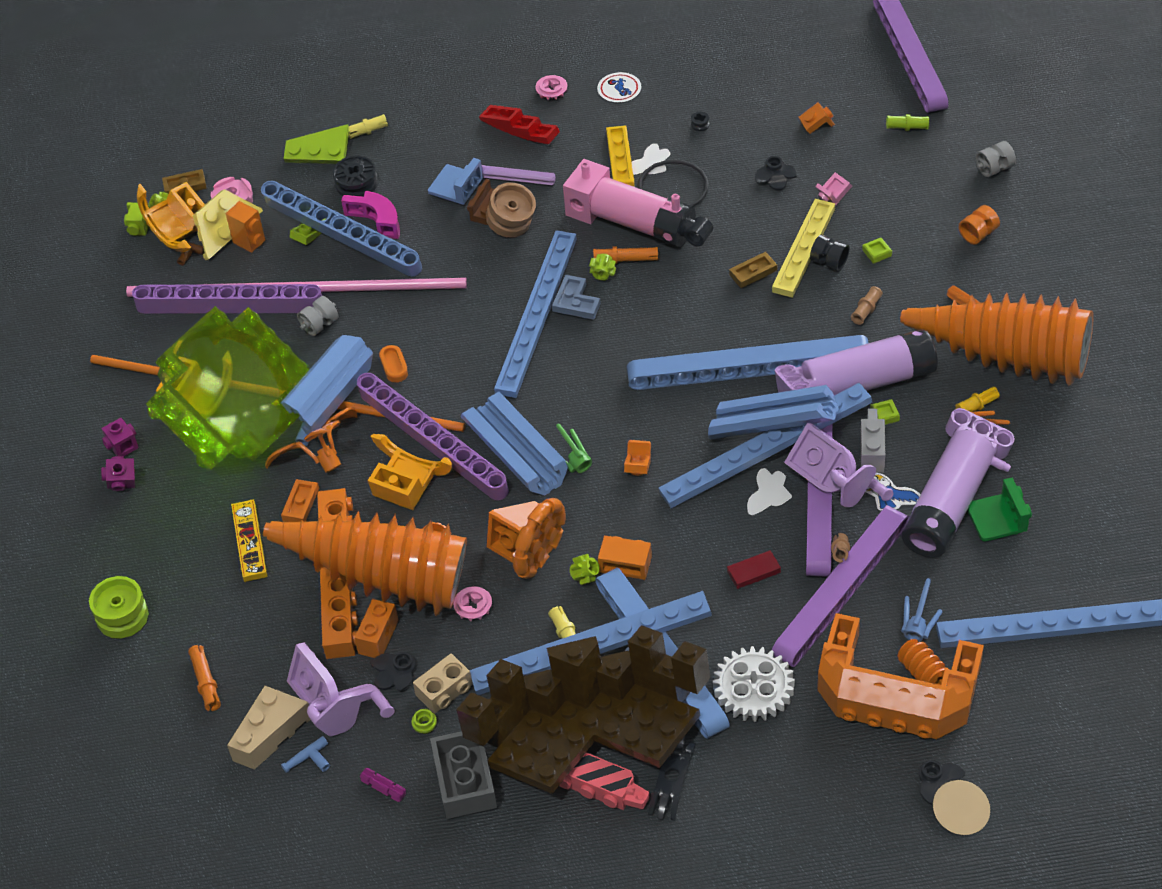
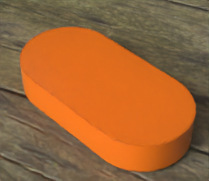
(393, 363)

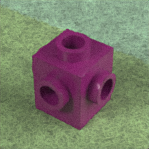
(119, 437)
(119, 473)

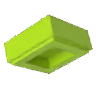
(877, 250)
(887, 411)

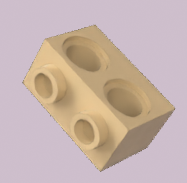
(440, 680)

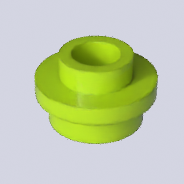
(424, 715)

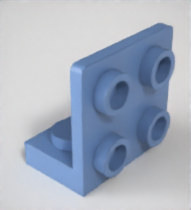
(457, 183)

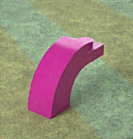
(376, 208)

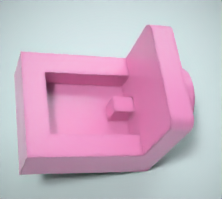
(833, 189)

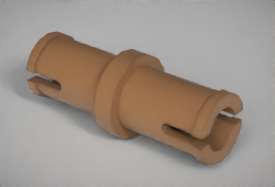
(866, 305)
(840, 547)

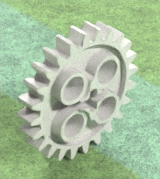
(753, 684)

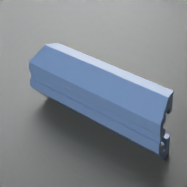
(329, 382)
(773, 412)
(517, 444)

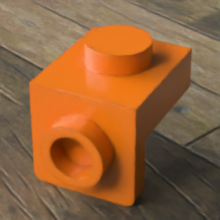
(815, 117)
(638, 457)

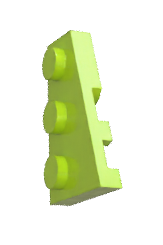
(320, 147)

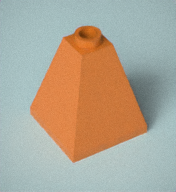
(505, 526)

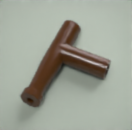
(185, 256)

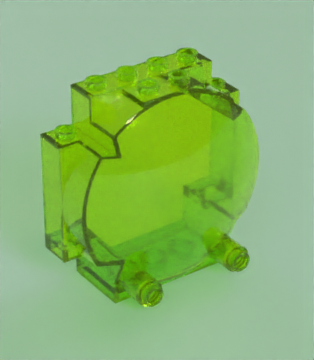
(226, 387)

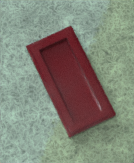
(753, 569)

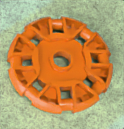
(538, 537)

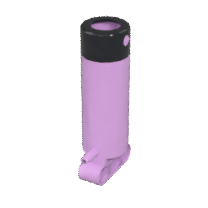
(868, 364)
(954, 481)

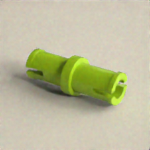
(907, 122)

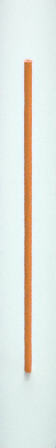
(360, 408)

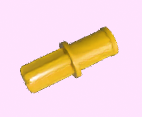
(977, 401)

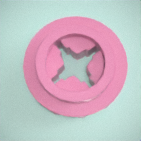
(556, 82)
(478, 596)

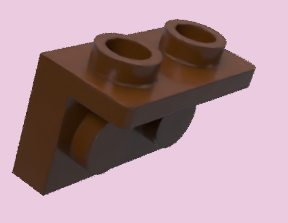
(478, 205)

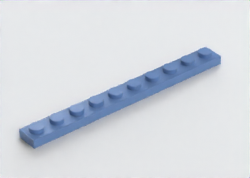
(535, 314)
(753, 451)
(1051, 623)
(608, 635)

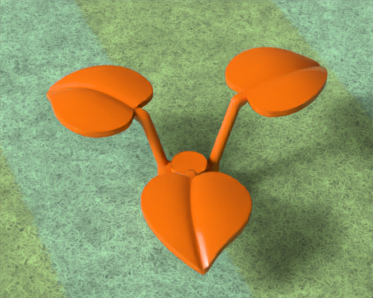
(327, 455)

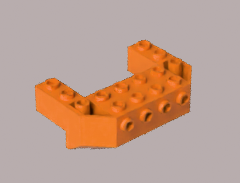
(892, 699)

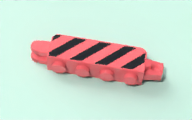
(606, 783)

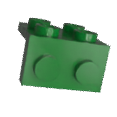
(1001, 514)

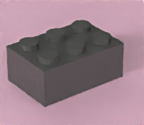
(462, 775)

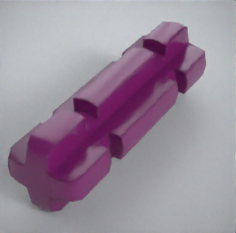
(383, 784)

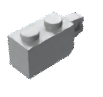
(872, 441)

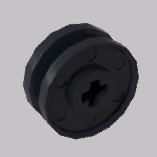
(355, 176)

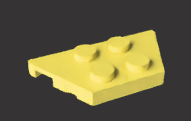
(213, 224)

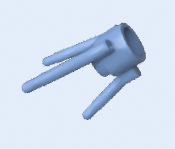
(915, 627)

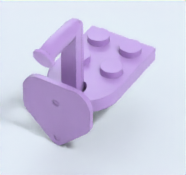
(820, 460)
(329, 709)

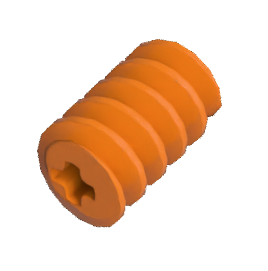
(921, 662)

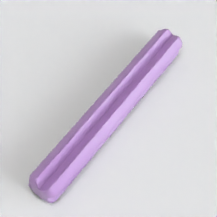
(518, 175)

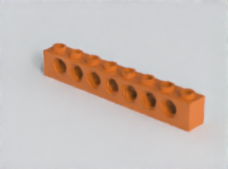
(336, 595)

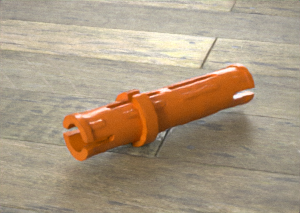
(629, 254)
(207, 685)

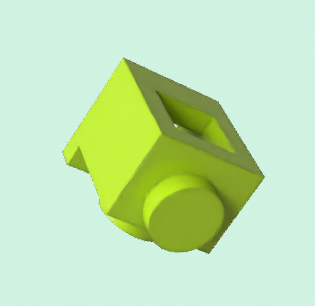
(134, 220)

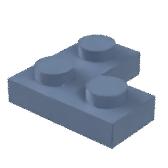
(572, 302)

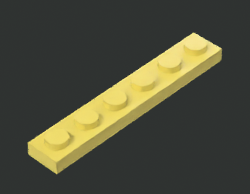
(799, 254)

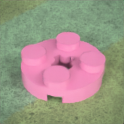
(238, 187)

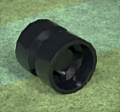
(829, 252)

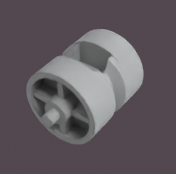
(997, 158)
(315, 317)

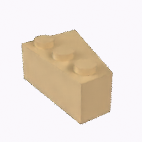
(266, 725)

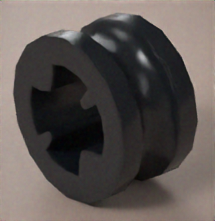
(695, 121)

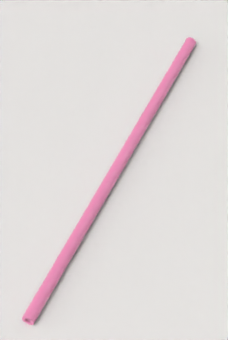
(372, 285)

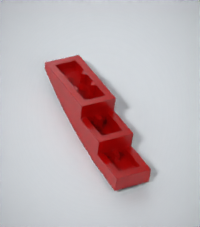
(515, 123)

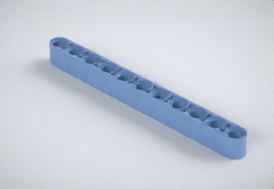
(731, 363)

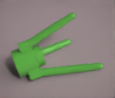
(578, 457)

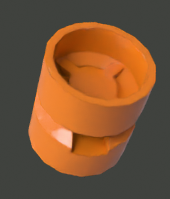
(979, 224)

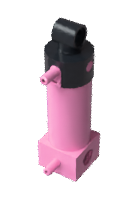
(593, 194)

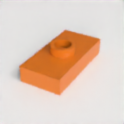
(300, 501)

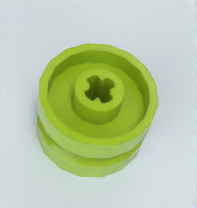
(118, 607)

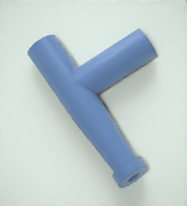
(310, 751)

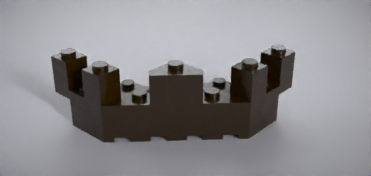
(557, 714)

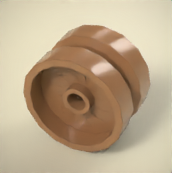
(510, 209)

